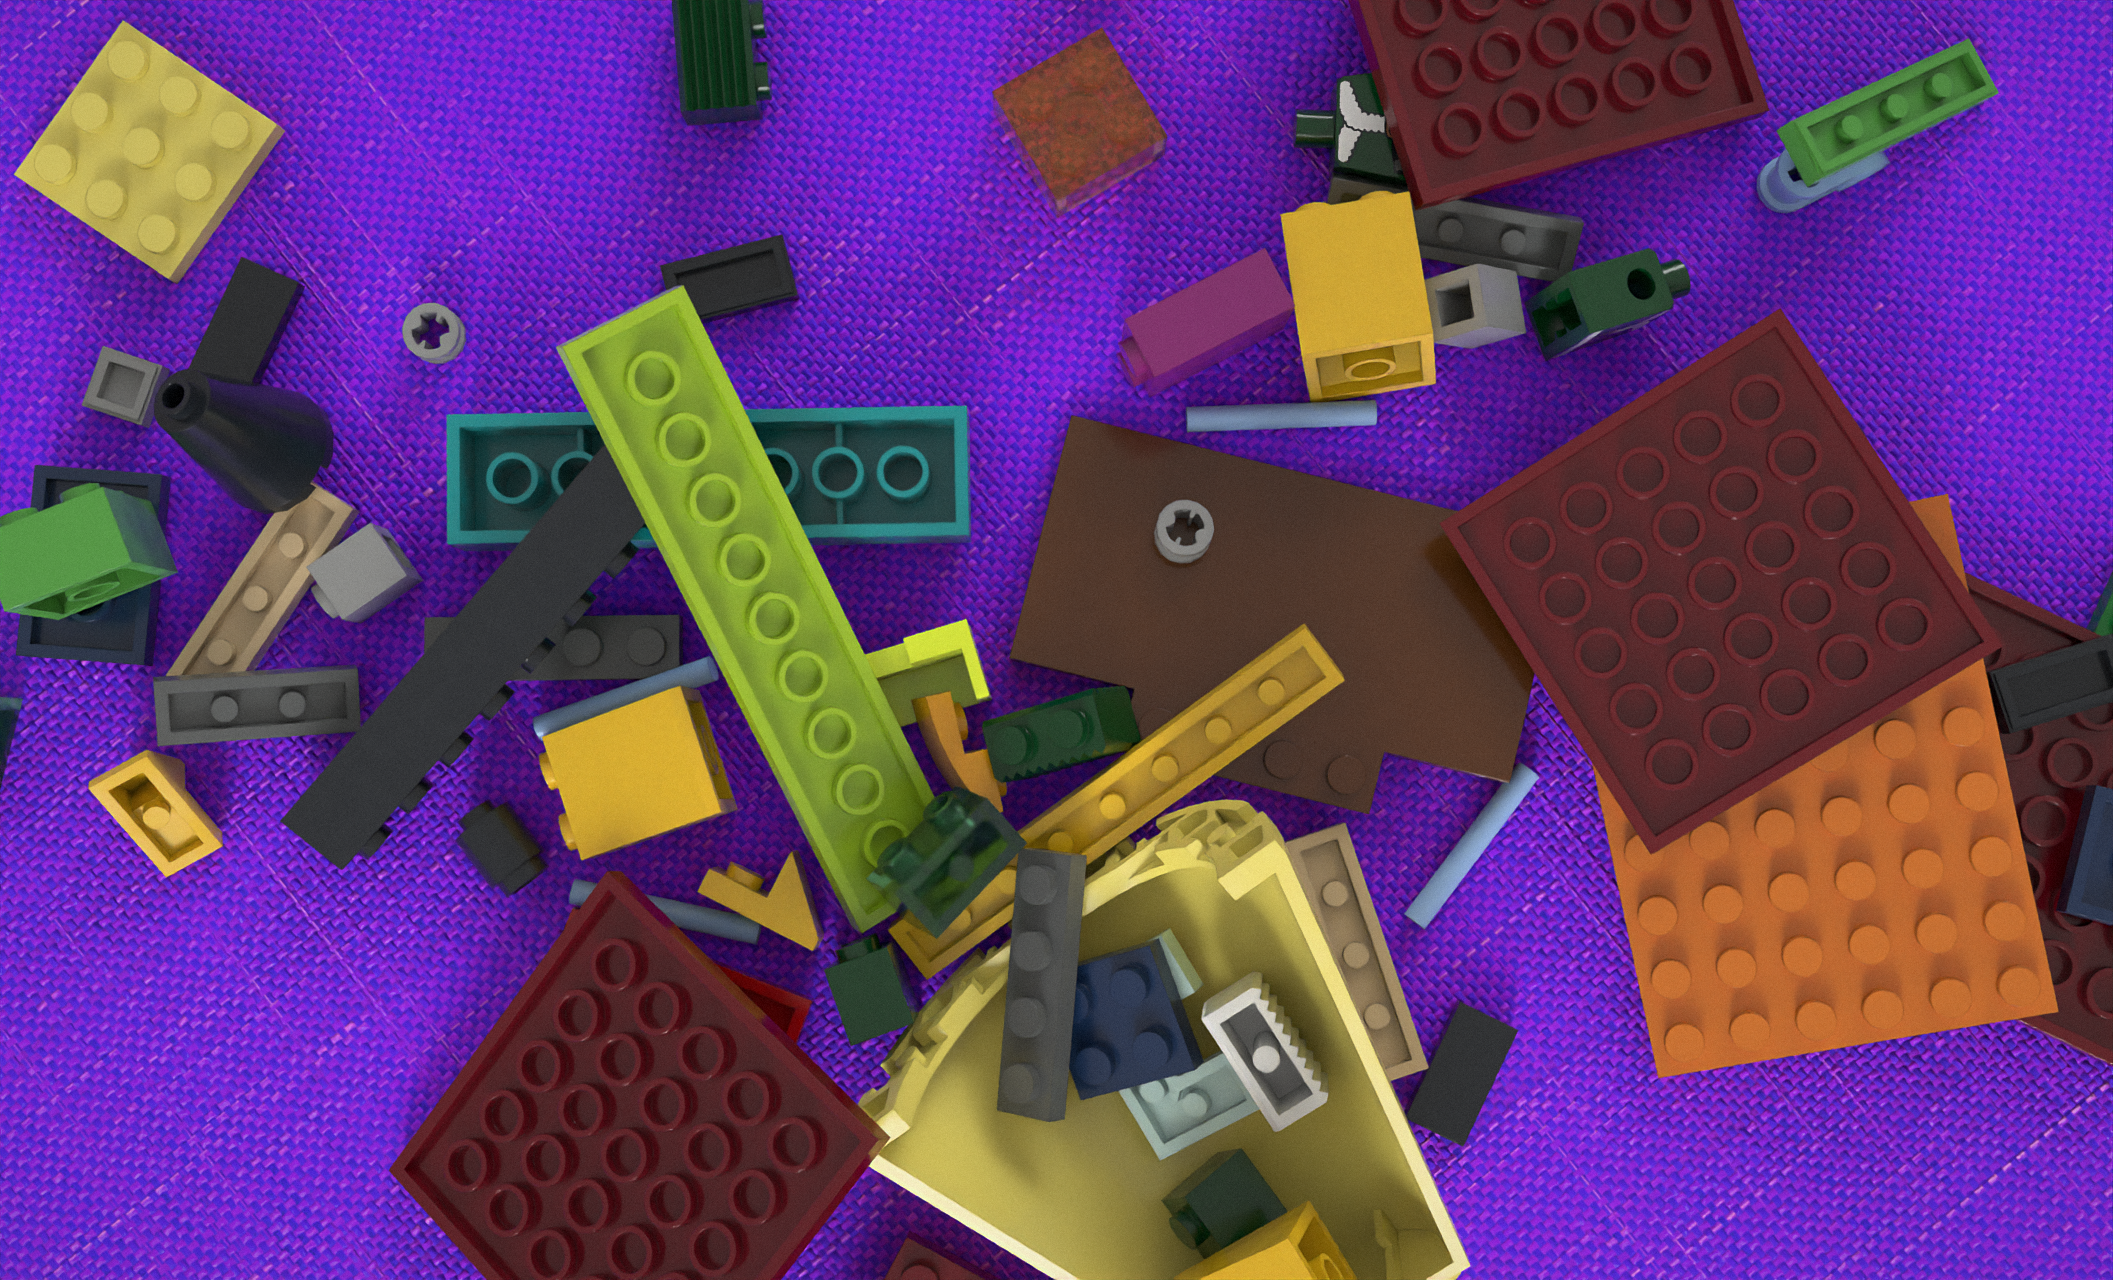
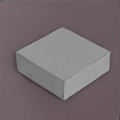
(125, 386)

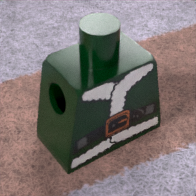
(1352, 132)
(1605, 301)

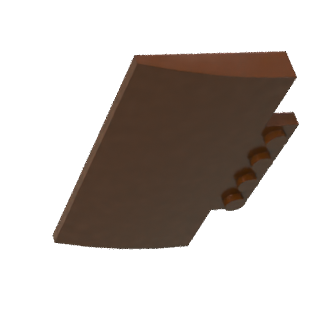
(1362, 568)

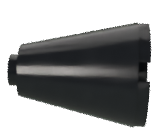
(247, 436)

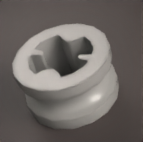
(417, 324)
(1194, 513)

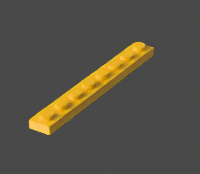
(1145, 782)

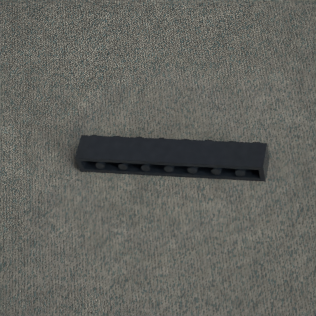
(469, 664)

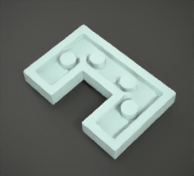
(1191, 1104)

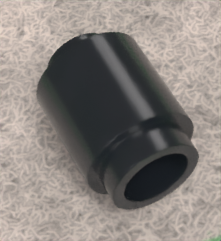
(501, 847)

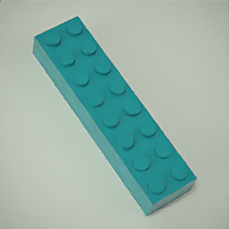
(844, 470)

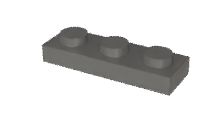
(256, 704)

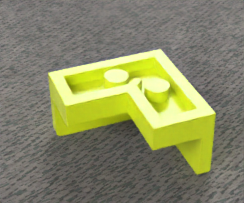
(930, 665)

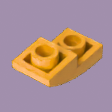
(943, 730)

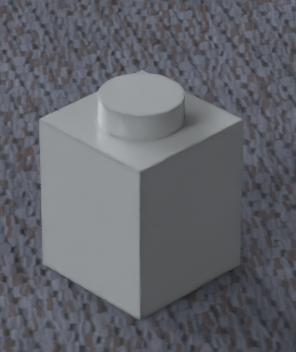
(1475, 306)
(362, 575)

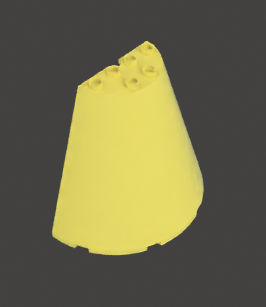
(1089, 1188)

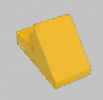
(157, 810)
(785, 910)

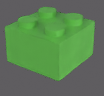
(80, 552)

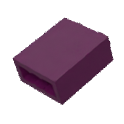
(1204, 324)

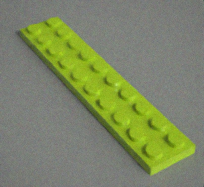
(753, 587)

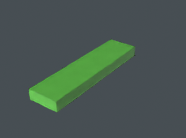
(1887, 112)

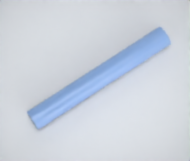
(1281, 416)
(688, 675)
(1471, 846)
(689, 916)

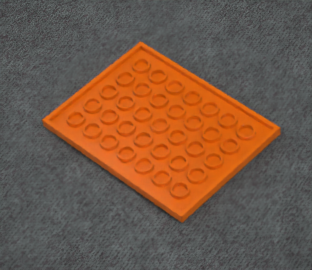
(1846, 896)

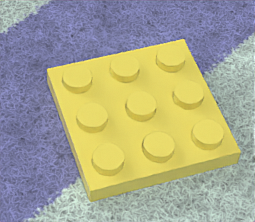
(149, 152)

